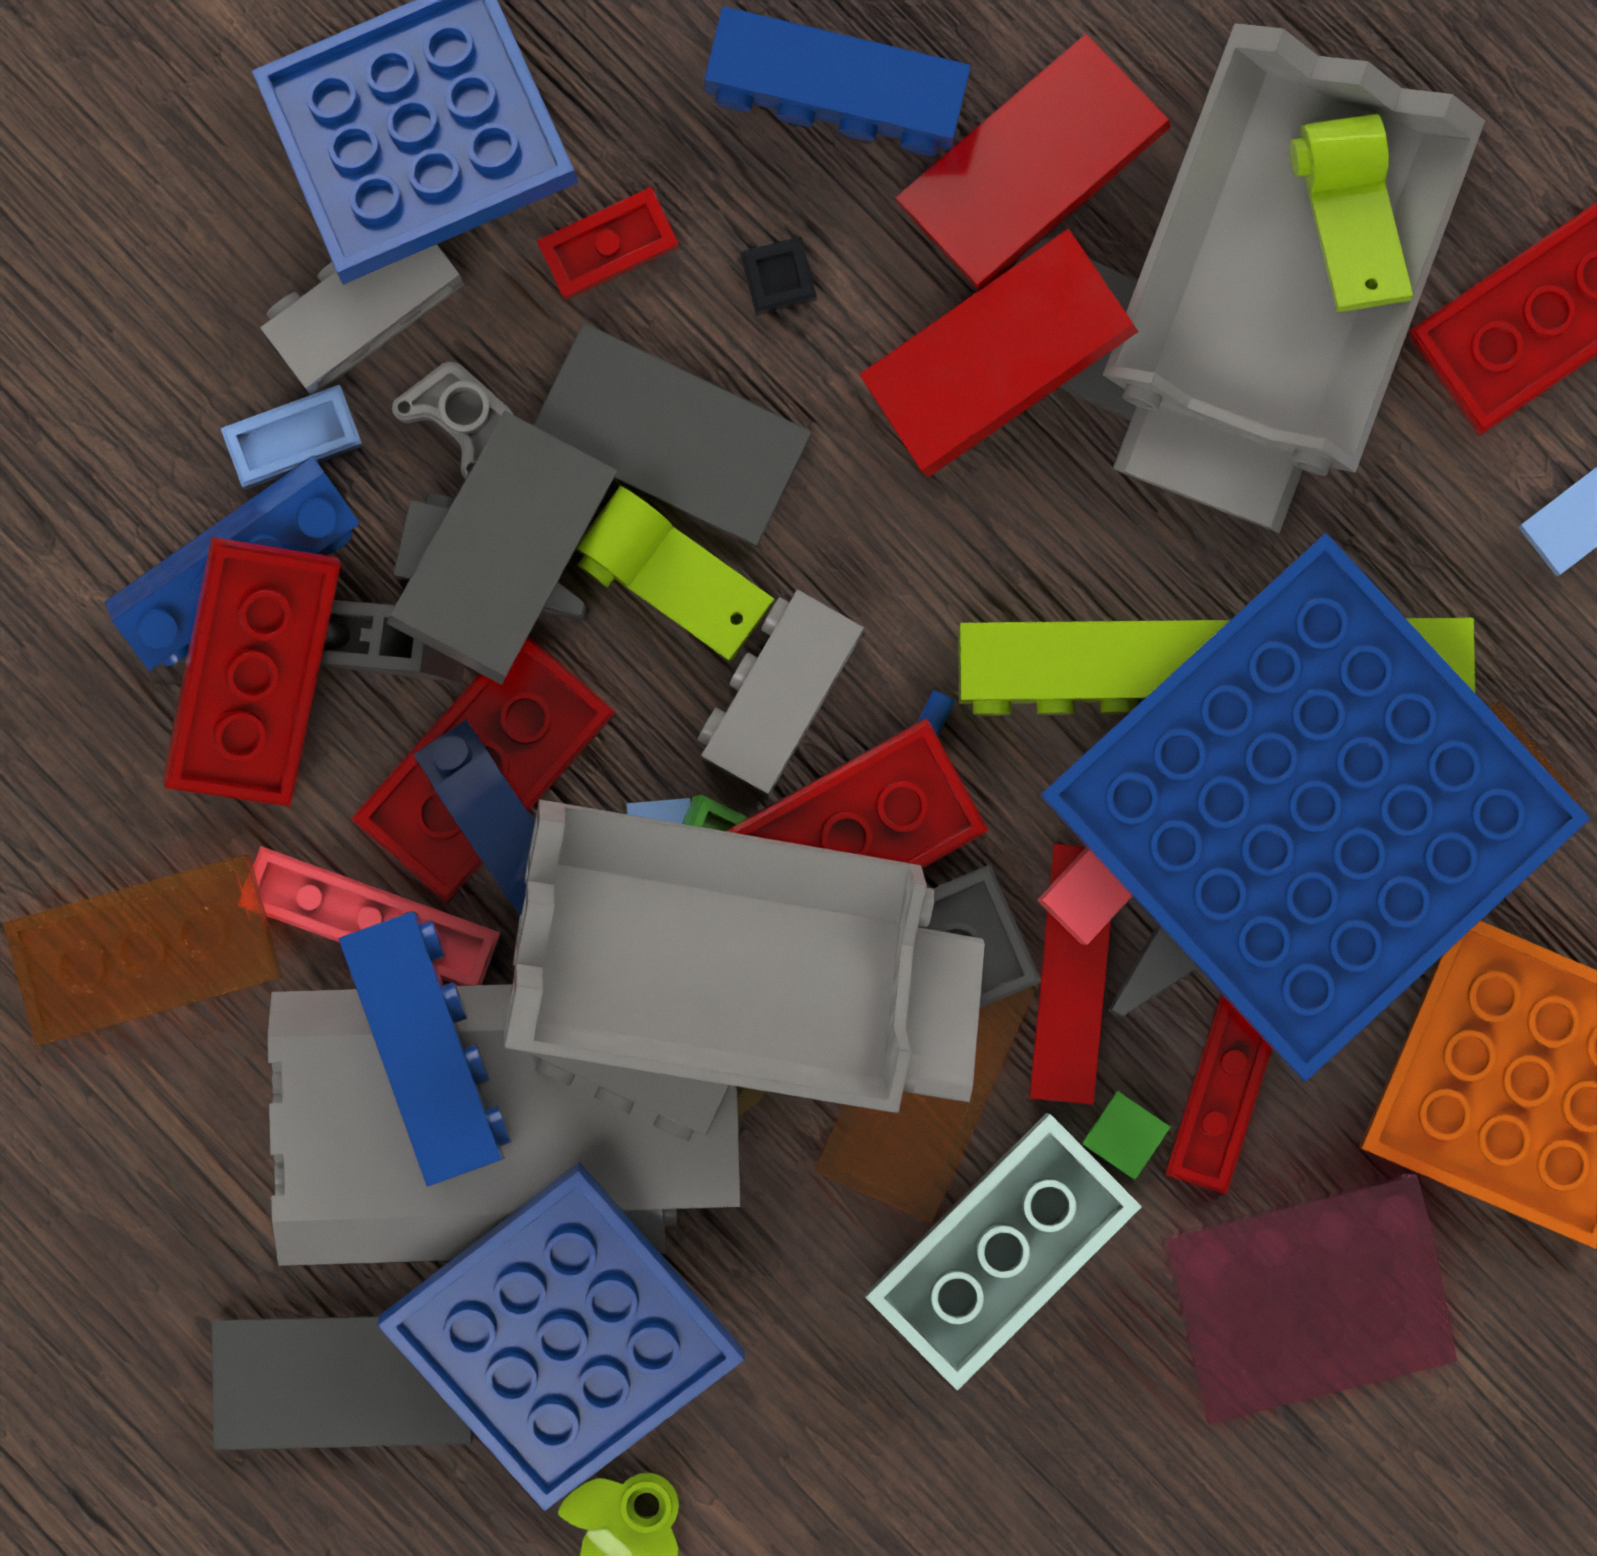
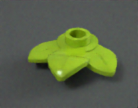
(612, 1521)

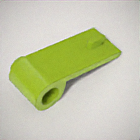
(1355, 224)
(672, 573)

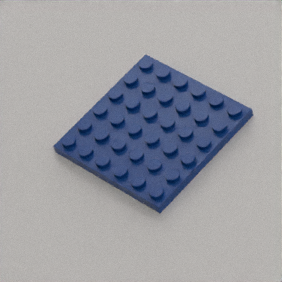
(1315, 807)

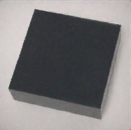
(778, 276)

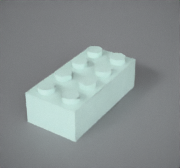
(1002, 1251)

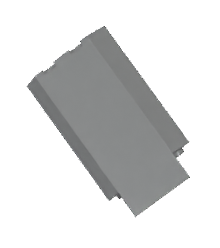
(1239, 337)
(739, 962)
(354, 1183)

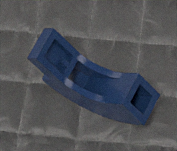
(481, 805)

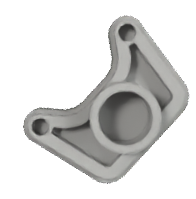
(456, 404)

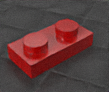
(608, 244)

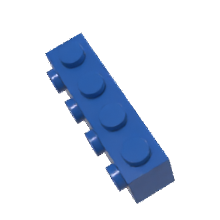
(836, 80)
(293, 514)
(423, 1047)

